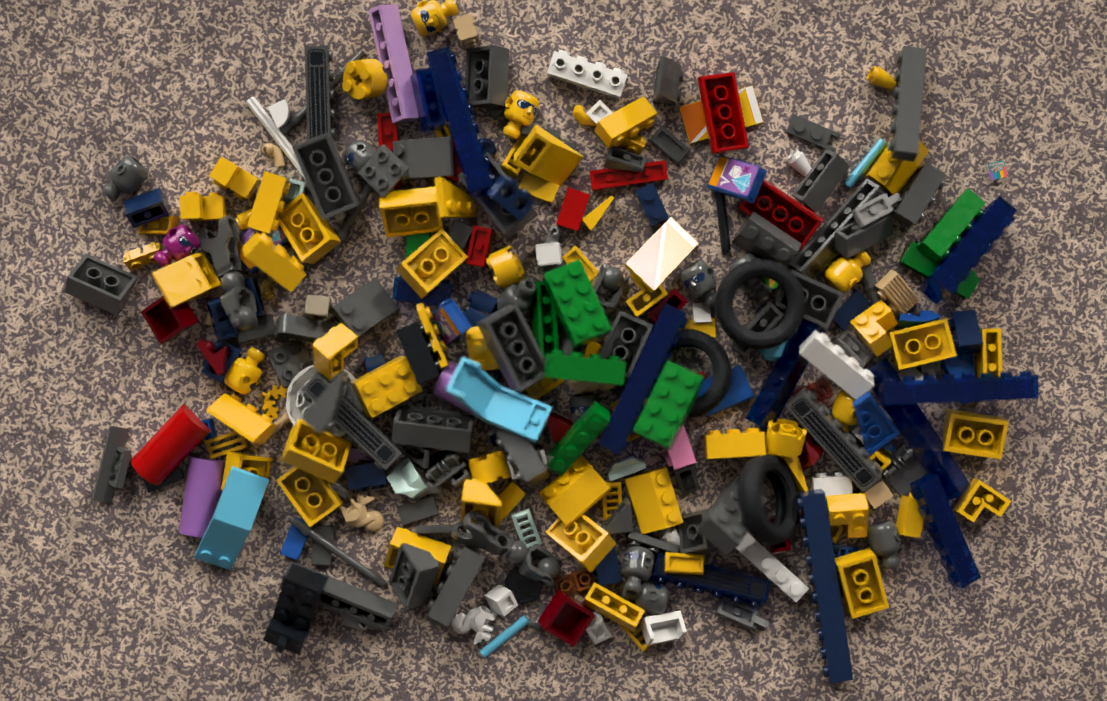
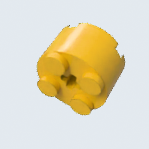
(364, 78)
(506, 267)
(785, 438)
(489, 467)

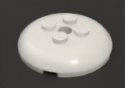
(298, 405)

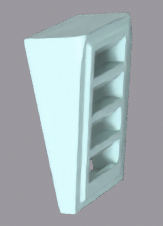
(521, 514)

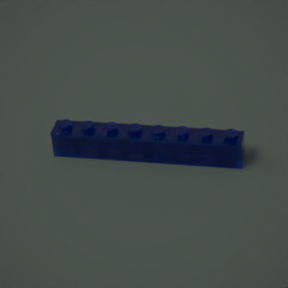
(460, 122)
(642, 378)
(958, 389)
(922, 436)

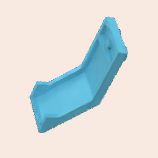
(497, 403)
(232, 518)

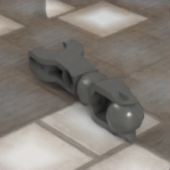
(611, 279)
(238, 300)
(487, 536)

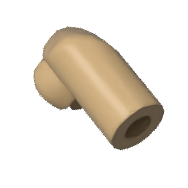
(275, 152)

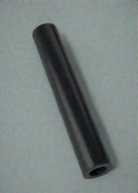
(723, 222)

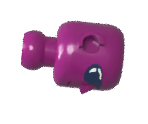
(178, 244)

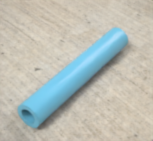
(865, 163)
(504, 636)

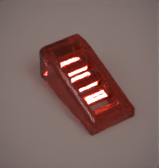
(827, 386)

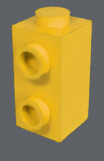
(909, 520)

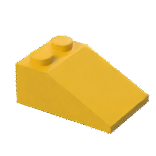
(307, 230)
(431, 263)
(921, 344)
(582, 540)

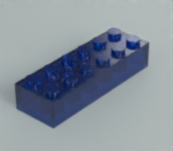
(968, 251)

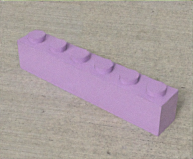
(395, 58)

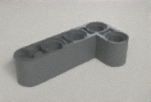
(300, 328)

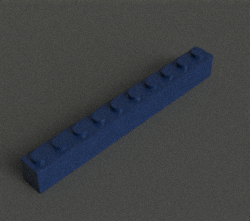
(825, 586)

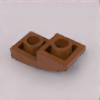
(574, 581)

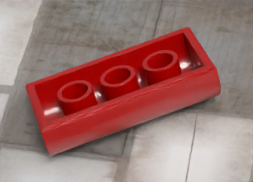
(723, 113)
(783, 213)
(169, 446)

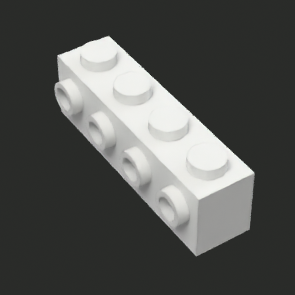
(586, 74)
(836, 364)

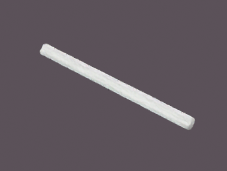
(279, 137)

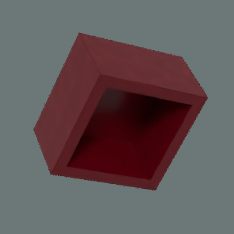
(168, 322)
(566, 618)

